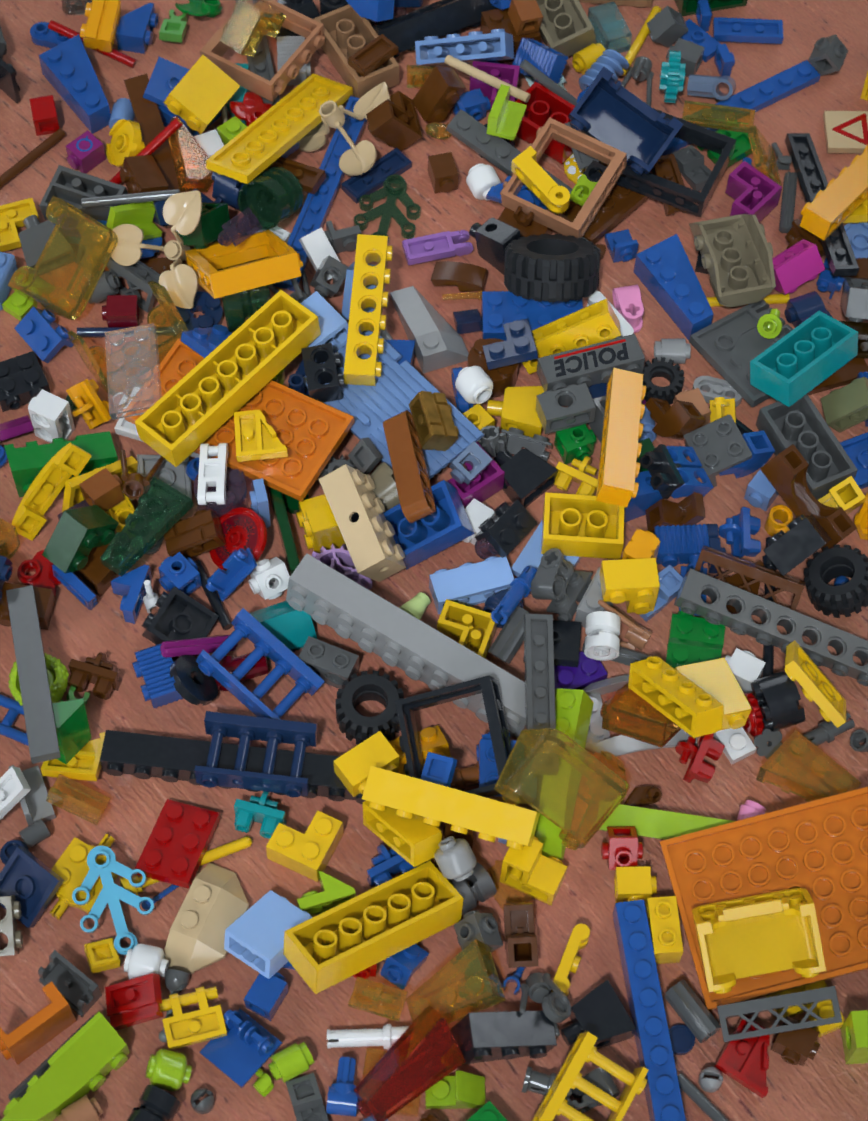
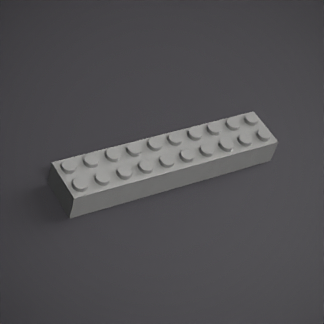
(399, 638)

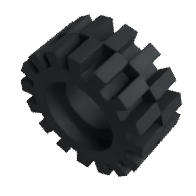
(665, 370)

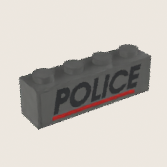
(590, 363)

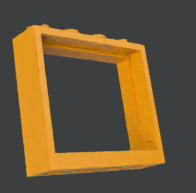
(281, 266)

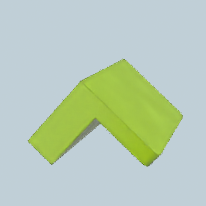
(505, 115)
(137, 214)

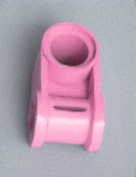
(629, 304)

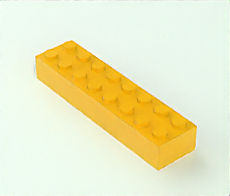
(228, 378)

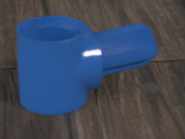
(341, 1095)

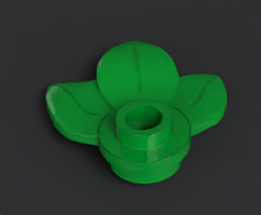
(206, 8)

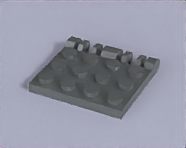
(733, 344)

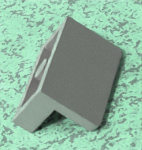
(34, 802)

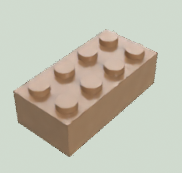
(344, 36)

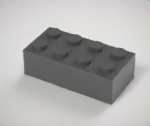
(811, 435)

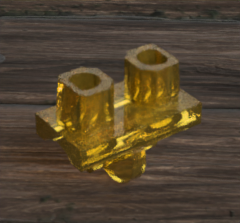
(378, 999)

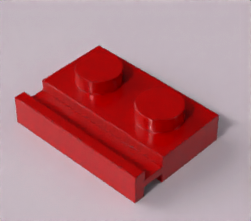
(134, 1001)

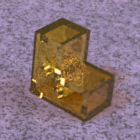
(249, 24)

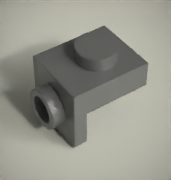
(342, 239)

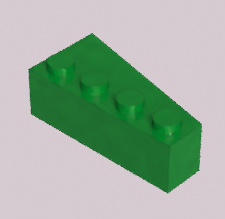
(29, 460)

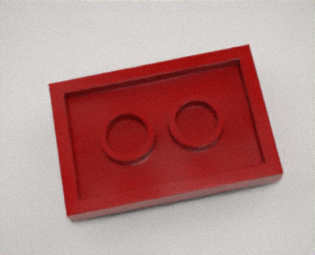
(178, 843)

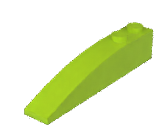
(572, 718)
(73, 1072)

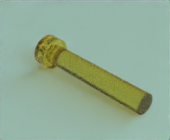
(455, 296)

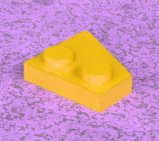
(256, 438)
(82, 766)

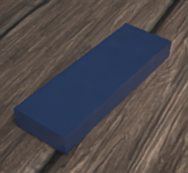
(392, 163)

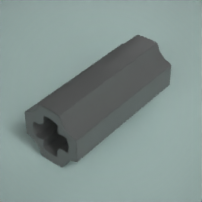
(510, 636)
(692, 1011)

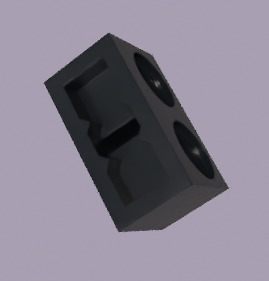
(319, 374)

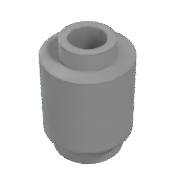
(672, 349)

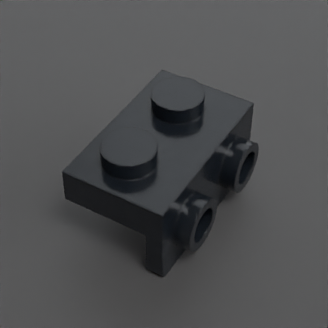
(506, 527)

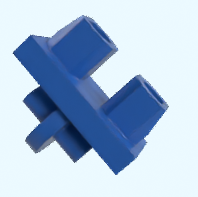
(738, 531)
(386, 865)

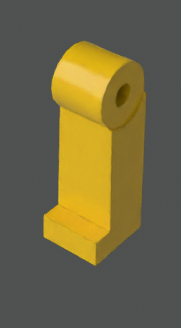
(526, 168)

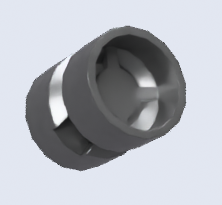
(475, 888)

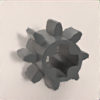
(493, 440)

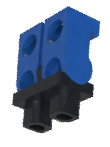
(674, 473)

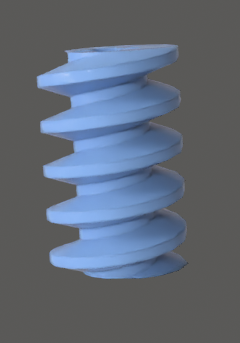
(611, 60)

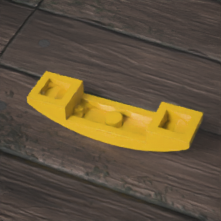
(46, 487)

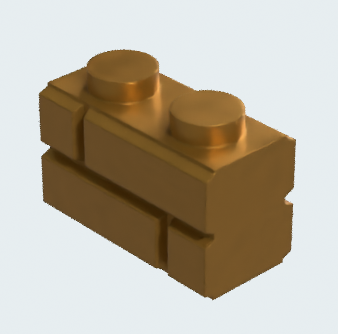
(433, 421)

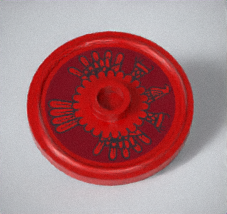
(243, 530)

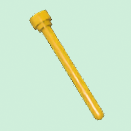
(209, 856)

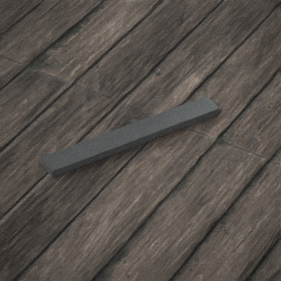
(33, 675)

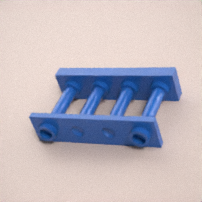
(265, 645)

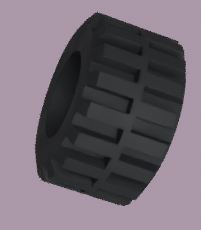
(830, 565)
(363, 689)

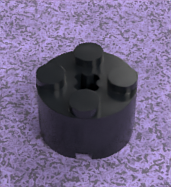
(778, 701)

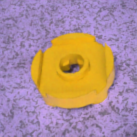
(124, 142)

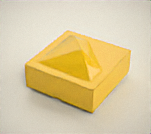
(102, 955)

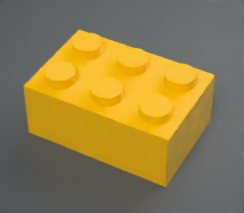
(582, 526)

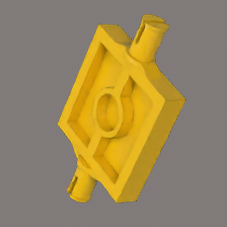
(73, 869)

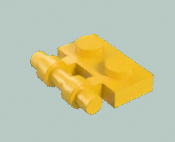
(196, 1025)

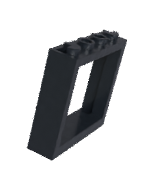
(676, 194)
(495, 715)

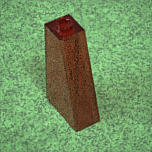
(409, 1067)

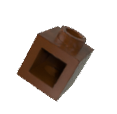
(797, 1044)

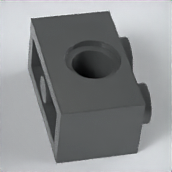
(555, 417)

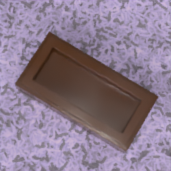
(373, 55)

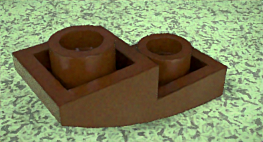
(464, 275)

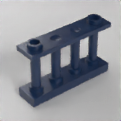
(263, 729)

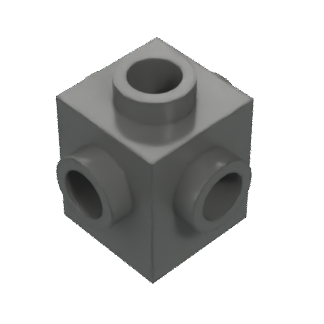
(828, 55)
(480, 927)

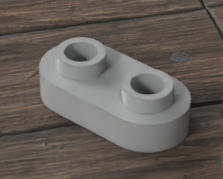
(716, 388)

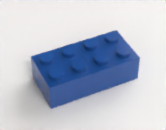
(504, 307)

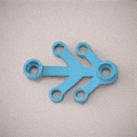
(111, 895)

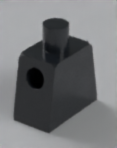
(492, 241)
(525, 475)
(600, 1015)

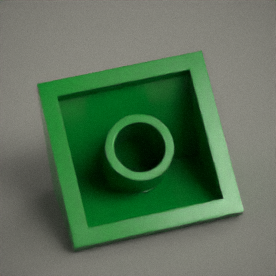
(71, 727)

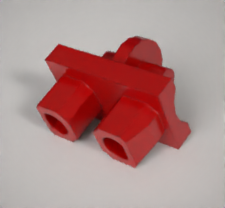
(697, 768)

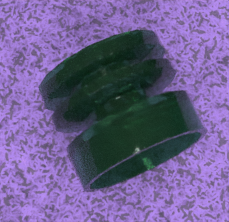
(272, 196)
(243, 305)

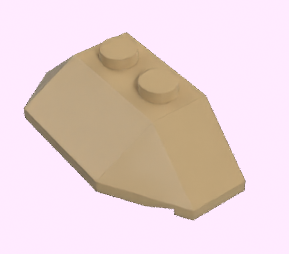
(200, 925)

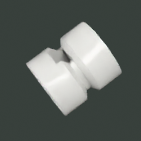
(602, 635)

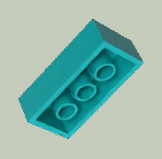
(803, 358)

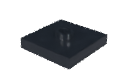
(566, 642)

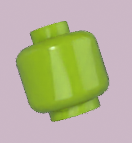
(168, 1070)

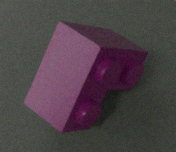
(504, 72)
(752, 191)
(483, 486)

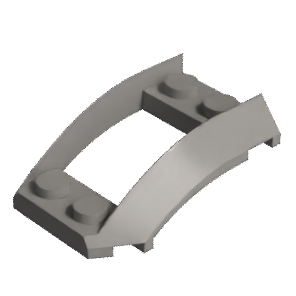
(600, 739)

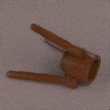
(135, 483)

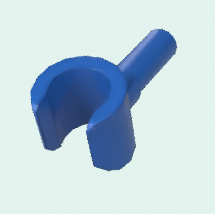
(515, 978)

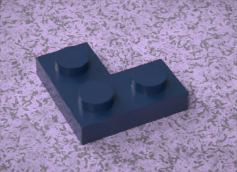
(516, 349)

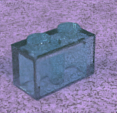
(610, 27)

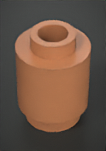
(81, 1110)

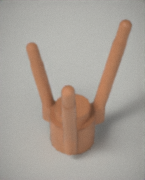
(637, 634)

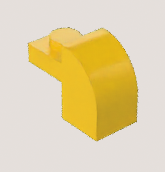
(844, 495)

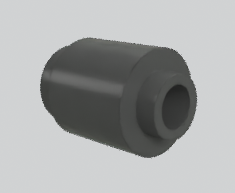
(107, 285)

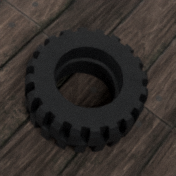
(551, 267)

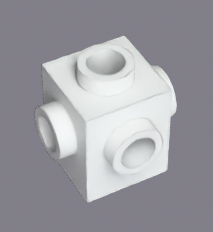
(269, 578)

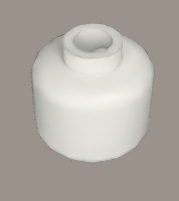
(481, 179)
(474, 385)
(145, 960)

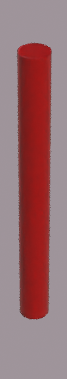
(69, 33)
(155, 143)

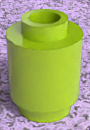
(290, 1062)

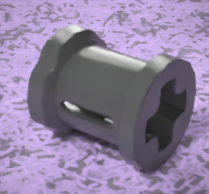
(537, 1081)

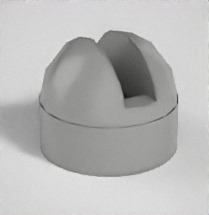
(709, 1084)

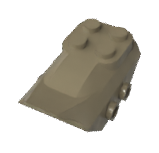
(736, 258)

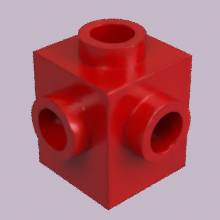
(621, 847)

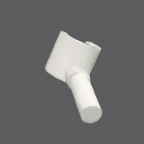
(151, 597)

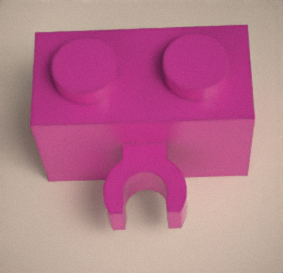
(796, 266)

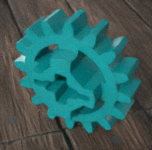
(672, 76)

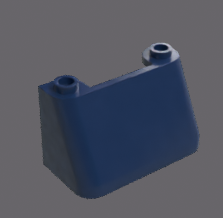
(624, 122)

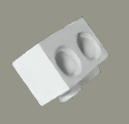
(50, 417)

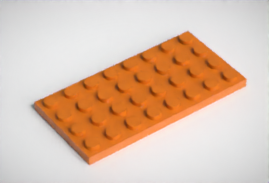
(301, 424)

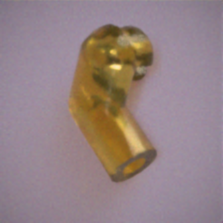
(437, 130)

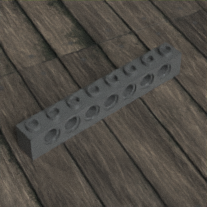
(771, 615)

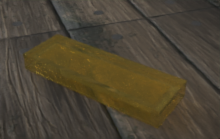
(718, 116)

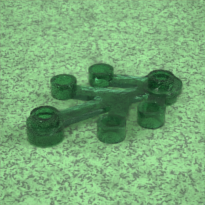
(389, 208)

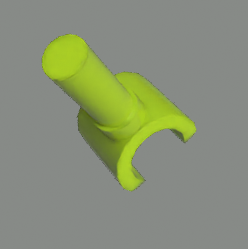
(264, 1083)

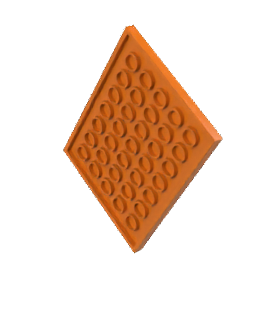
(800, 846)

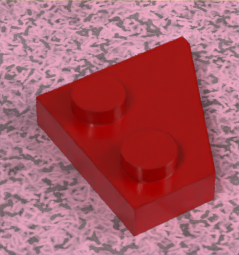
(746, 1060)

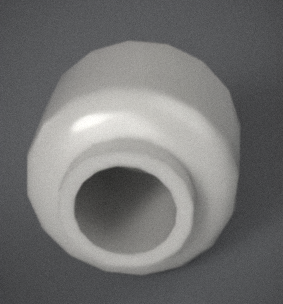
(455, 858)

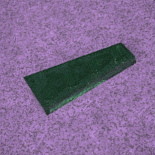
(151, 520)

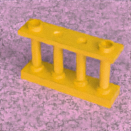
(570, 1077)

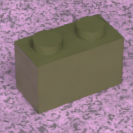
(847, 405)

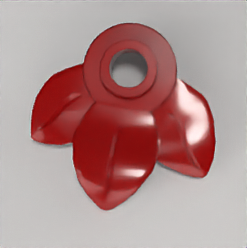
(250, 108)
(43, 573)

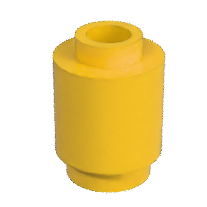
(586, 57)

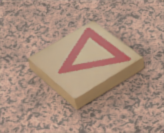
(846, 131)

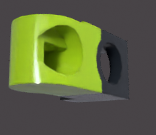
(587, 183)

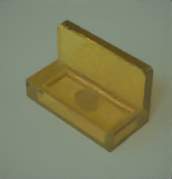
(78, 799)

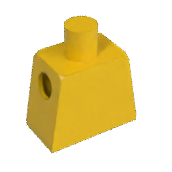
(518, 409)

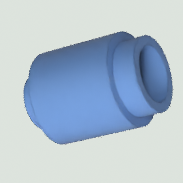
(121, 110)

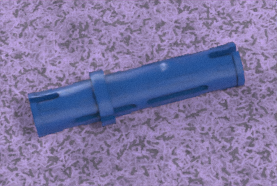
(519, 589)

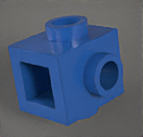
(179, 573)

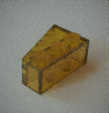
(806, 770)
(461, 986)

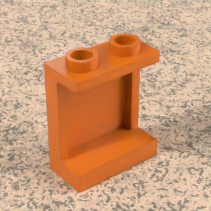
(39, 1028)

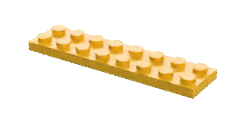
(277, 129)

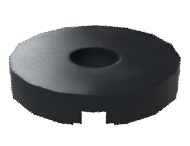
(186, 670)

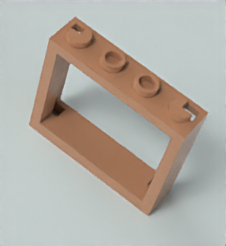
(295, 22)
(590, 146)

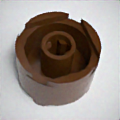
(502, 376)

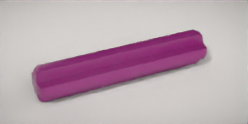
(192, 646)

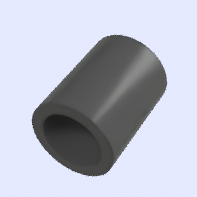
(34, 833)

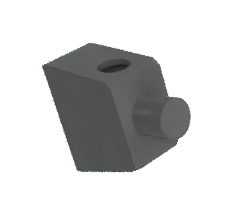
(34, 238)

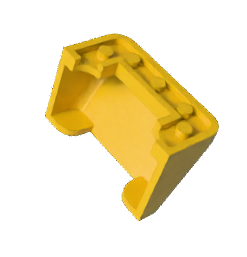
(758, 937)

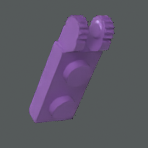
(436, 246)

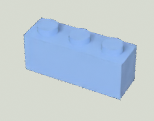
(470, 582)

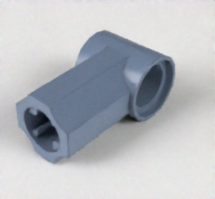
(708, 86)

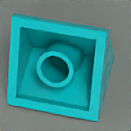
(286, 624)

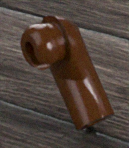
(644, 796)

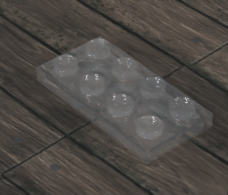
(132, 370)

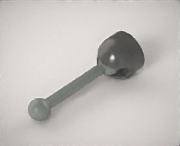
(176, 982)

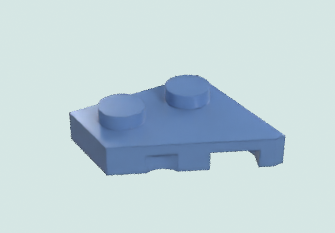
(259, 500)

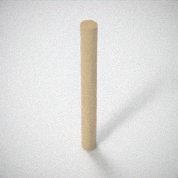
(485, 77)

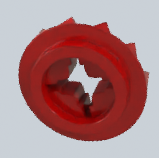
(754, 723)

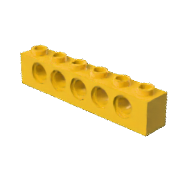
(368, 249)

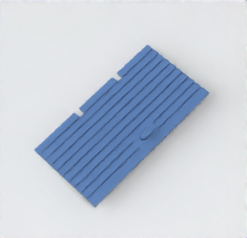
(390, 397)

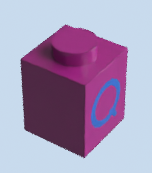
(85, 152)

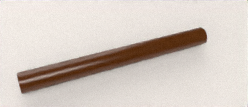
(31, 157)

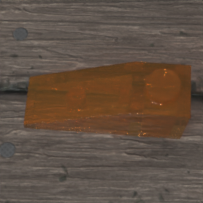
(189, 161)

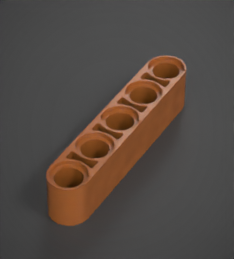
(409, 467)

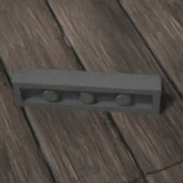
(137, 278)
(775, 1003)

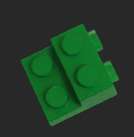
(693, 640)

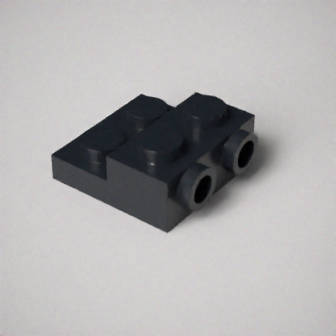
(20, 381)
(178, 618)

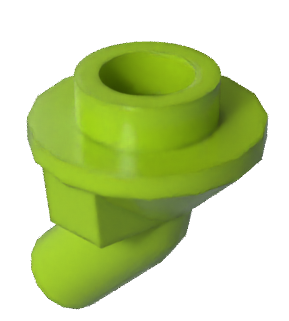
(770, 324)

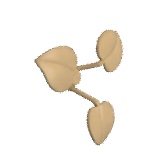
(363, 155)
(184, 213)

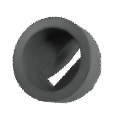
(858, 737)
(206, 1104)

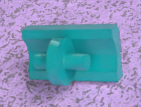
(258, 810)

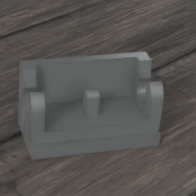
(73, 984)

